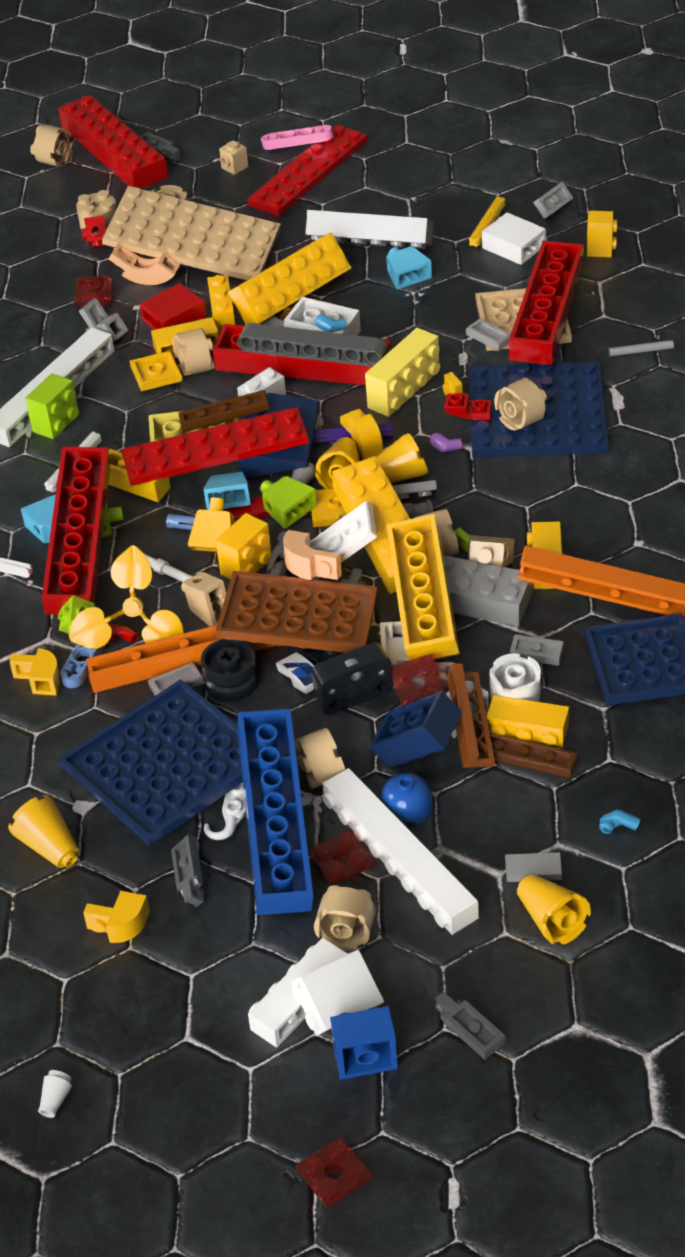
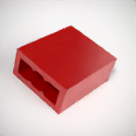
(172, 308)

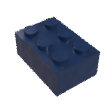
(416, 729)

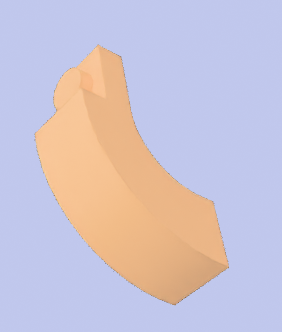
(144, 270)
(308, 562)

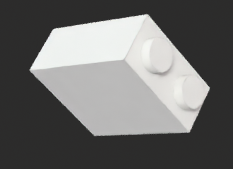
(513, 238)
(336, 989)

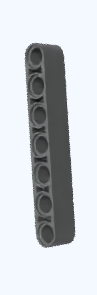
(312, 344)

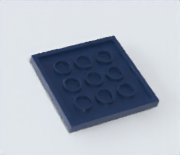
(639, 658)

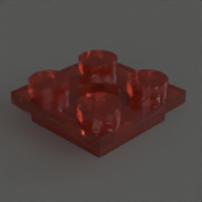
(93, 287)
(421, 667)
(342, 846)
(333, 1157)

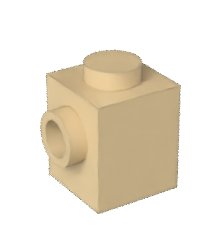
(233, 157)

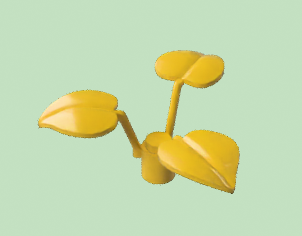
(132, 571)

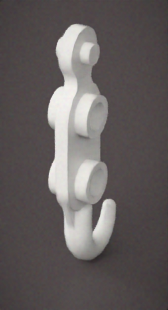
(233, 812)

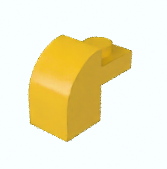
(364, 432)
(39, 669)
(121, 921)

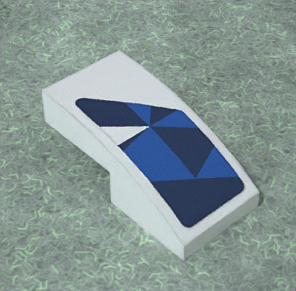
(299, 671)

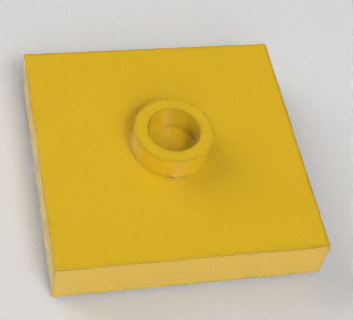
(155, 370)
(327, 508)

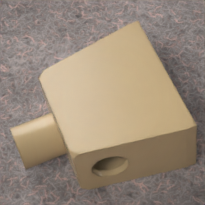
(491, 550)
(205, 596)

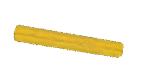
(489, 218)

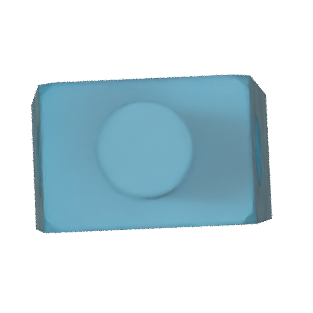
(407, 266)
(230, 487)
(38, 518)

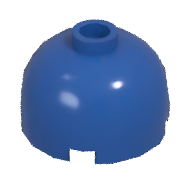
(408, 798)

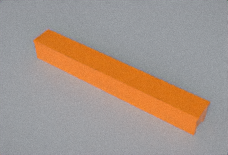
(602, 581)
(151, 659)

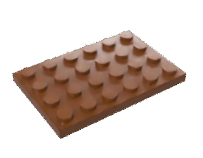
(296, 612)

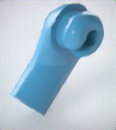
(329, 325)
(616, 818)

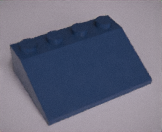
(288, 458)

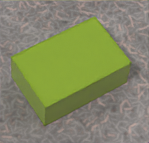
(462, 539)

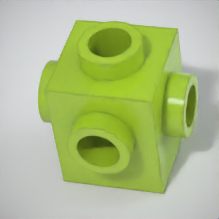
(70, 611)

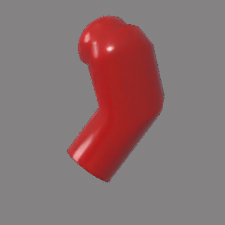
(124, 632)

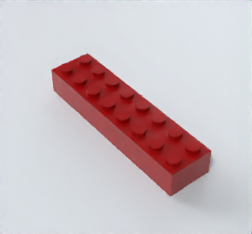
(113, 142)
(546, 303)
(231, 358)
(76, 527)

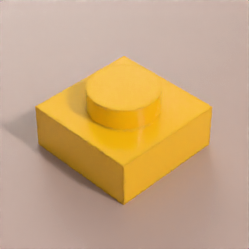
(452, 384)

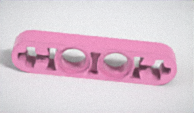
(297, 137)

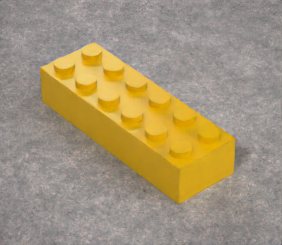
(289, 280)
(369, 483)
(422, 588)

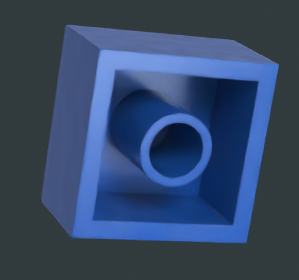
(364, 1042)

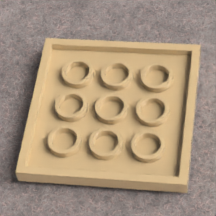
(501, 310)

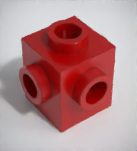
(92, 225)

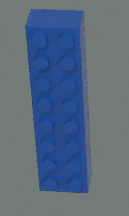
(274, 812)

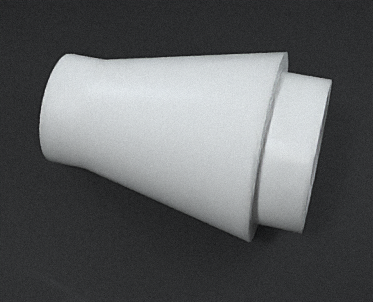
(54, 1091)

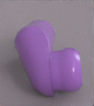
(443, 444)

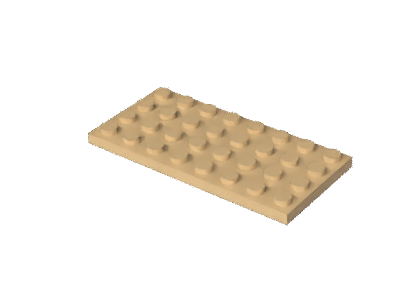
(192, 233)

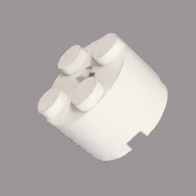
(516, 678)

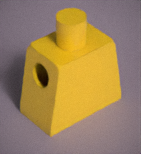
(209, 526)

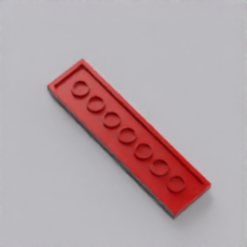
(306, 171)
(214, 446)

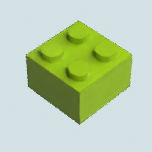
(52, 406)

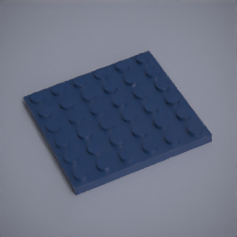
(572, 417)
(160, 762)

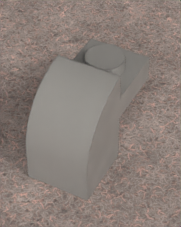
(97, 318)

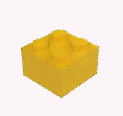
(244, 546)

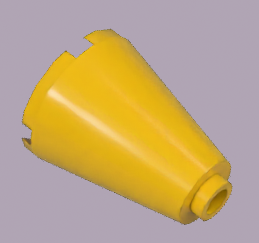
(340, 454)
(402, 460)
(45, 831)
(554, 908)

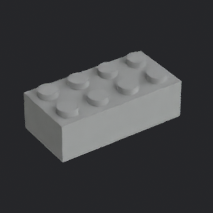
(487, 591)

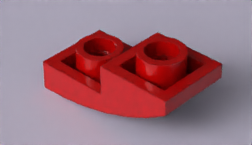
(461, 406)

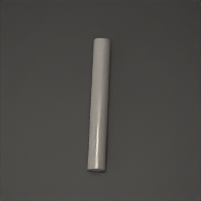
(639, 348)

